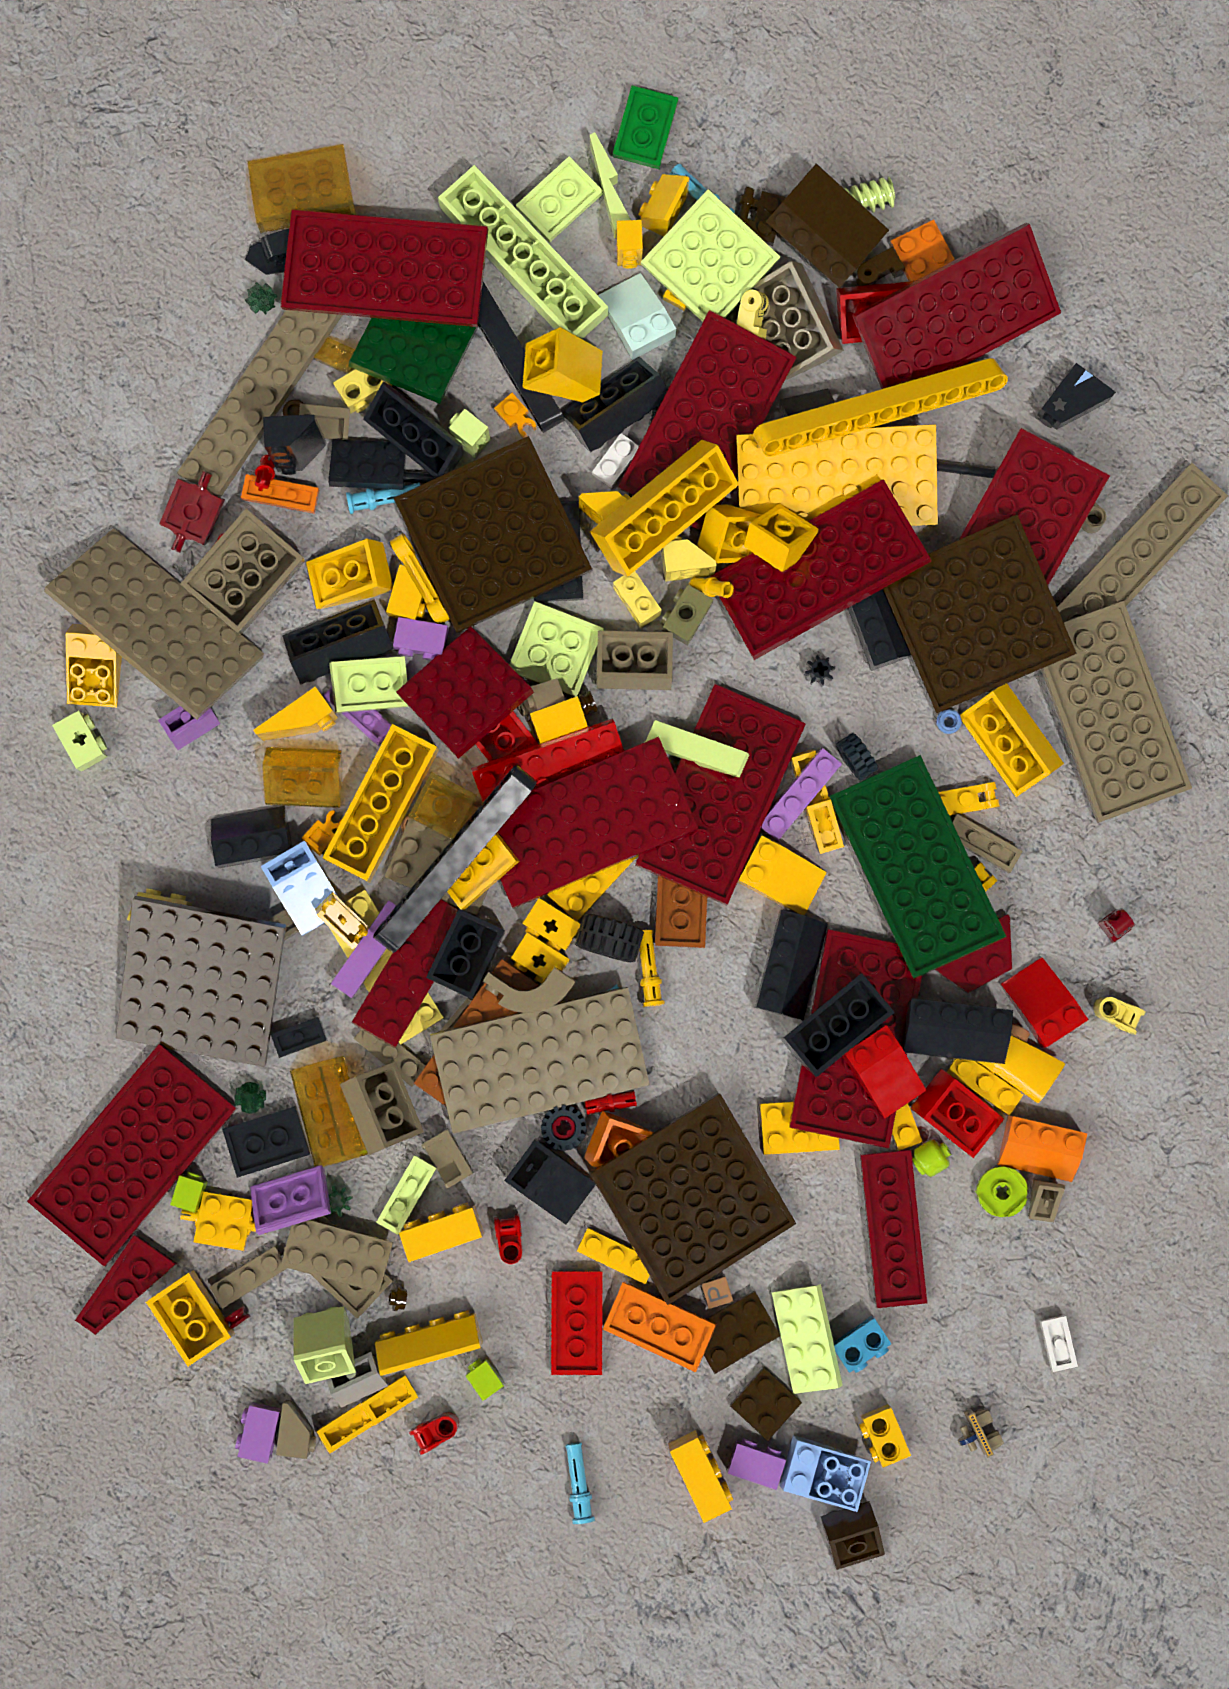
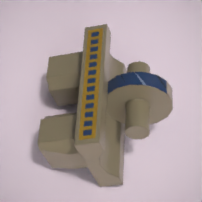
(976, 1421)

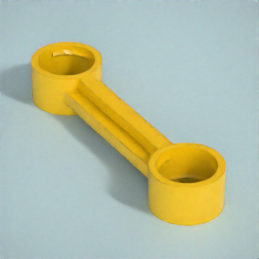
(406, 553)

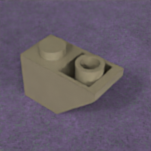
(544, 695)

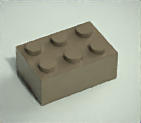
(381, 1108)

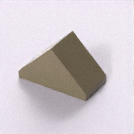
(1045, 1200)

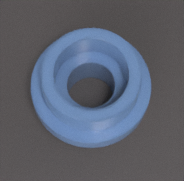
(948, 713)

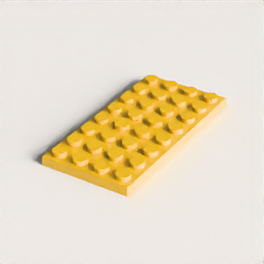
(834, 470)

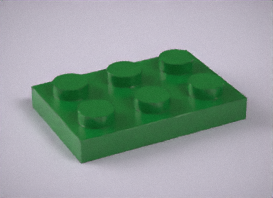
(645, 127)

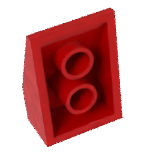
(506, 739)
(1043, 1003)
(884, 1071)
(957, 1113)

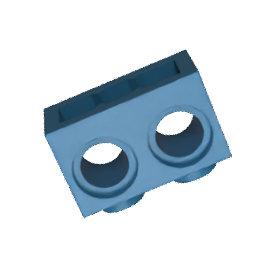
(857, 1338)

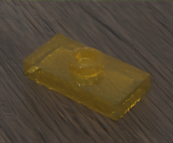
(335, 355)

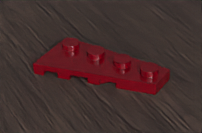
(129, 1277)

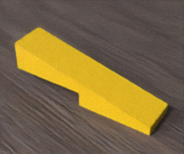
(819, 810)
(366, 1414)

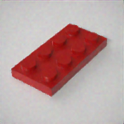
(576, 1322)

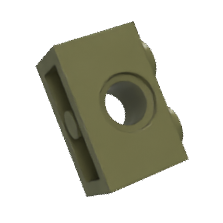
(697, 603)

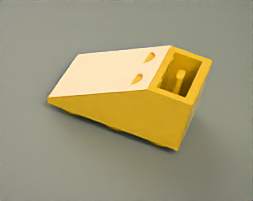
(91, 669)

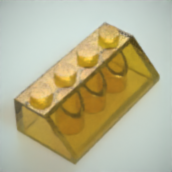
(325, 1112)

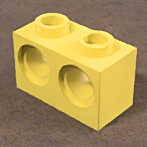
(356, 381)
(637, 599)

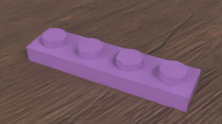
(800, 793)

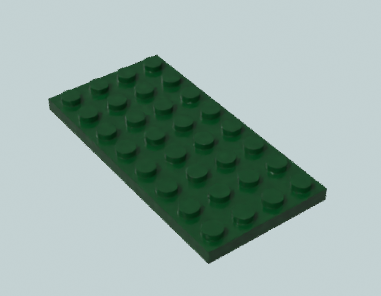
(917, 867)

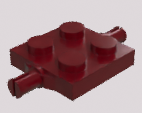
(191, 511)

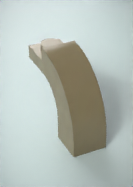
(533, 1000)

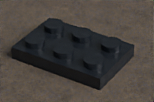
(366, 465)
(266, 1141)

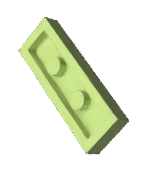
(406, 1195)

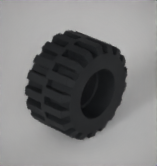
(609, 938)

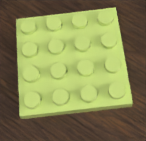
(710, 258)

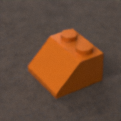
(612, 1137)

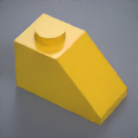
(405, 598)

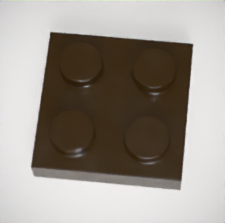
(765, 1404)

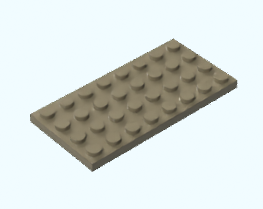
(154, 623)
(1114, 716)
(539, 1059)

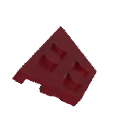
(982, 965)

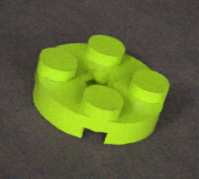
(1016, 1191)

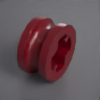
(237, 1317)

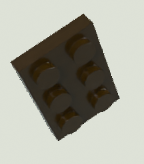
(739, 1332)

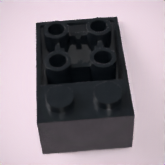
(550, 1181)

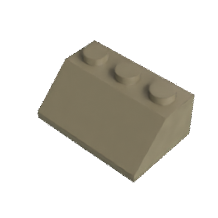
(634, 660)

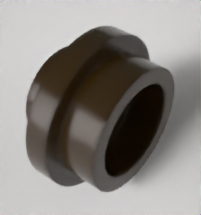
(398, 1298)

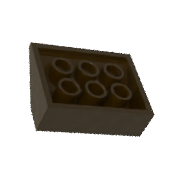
(827, 225)

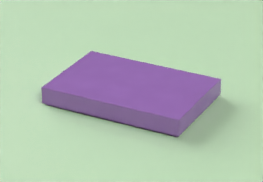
(290, 1200)

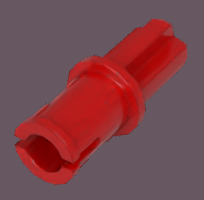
(264, 473)

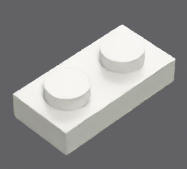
(615, 460)
(1058, 1343)

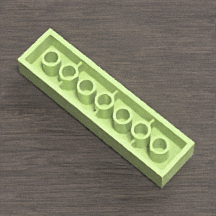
(524, 255)

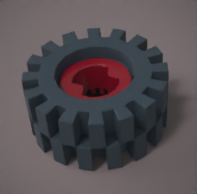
(856, 756)
(574, 1135)

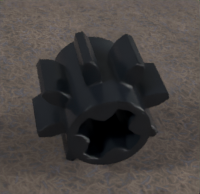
(815, 677)

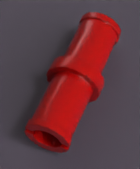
(611, 1102)

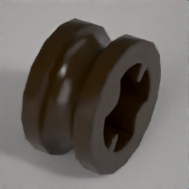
(587, 702)

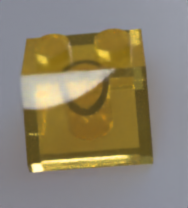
(443, 806)

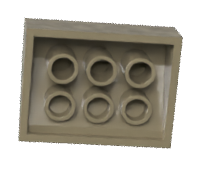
(797, 318)
(243, 572)

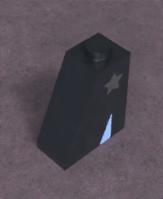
(1074, 397)

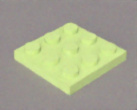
(555, 647)

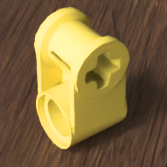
(1123, 1015)

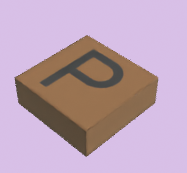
(717, 1292)

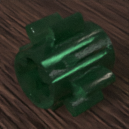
(261, 298)
(250, 1097)
(344, 1200)

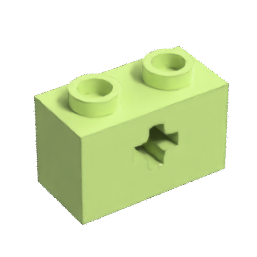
(470, 432)
(69, 731)

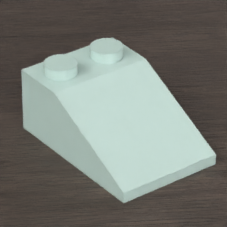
(638, 316)

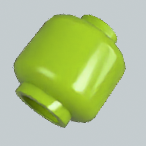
(931, 1157)

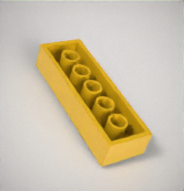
(664, 508)
(381, 803)

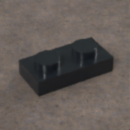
(299, 1037)

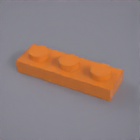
(281, 494)

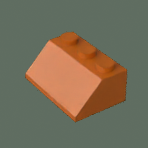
(1041, 1148)

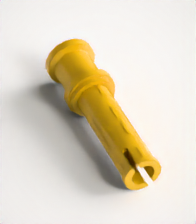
(650, 980)

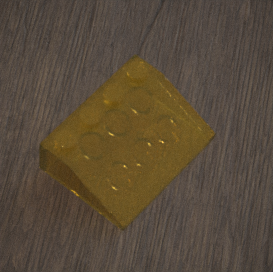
(300, 181)

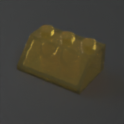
(302, 777)

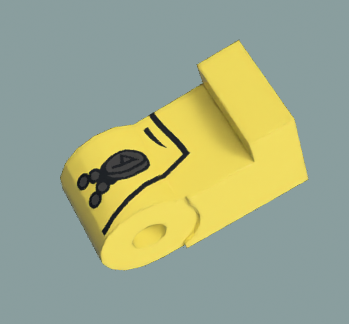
(751, 312)

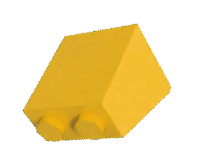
(563, 366)

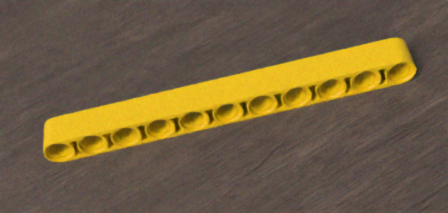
(879, 407)

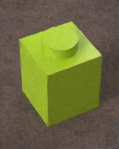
(189, 1192)
(484, 1378)

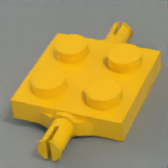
(222, 1221)

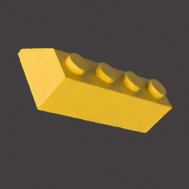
(1011, 739)
(428, 1343)

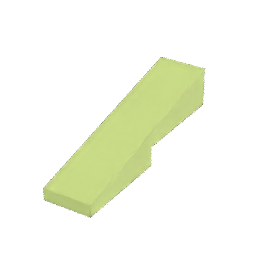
(607, 178)
(699, 749)

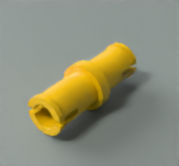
(712, 586)

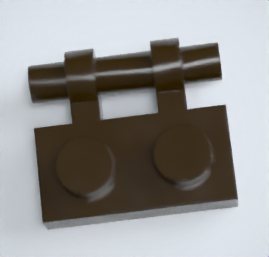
(765, 207)

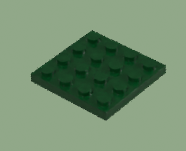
(413, 354)

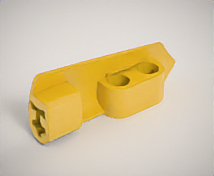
(1027, 1069)

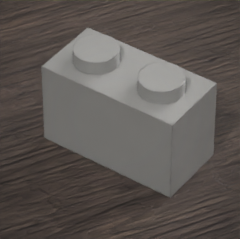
(357, 1385)

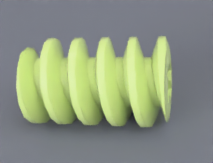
(874, 193)

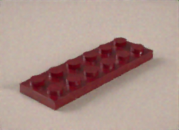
(403, 979)
(893, 1229)

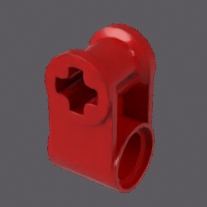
(509, 1236)
(430, 1434)

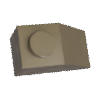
(295, 1433)

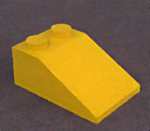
(350, 574)
(303, 716)
(782, 876)

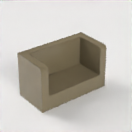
(332, 420)
(448, 1158)

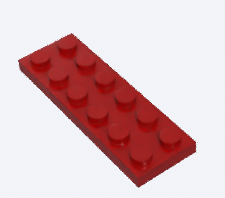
(553, 758)

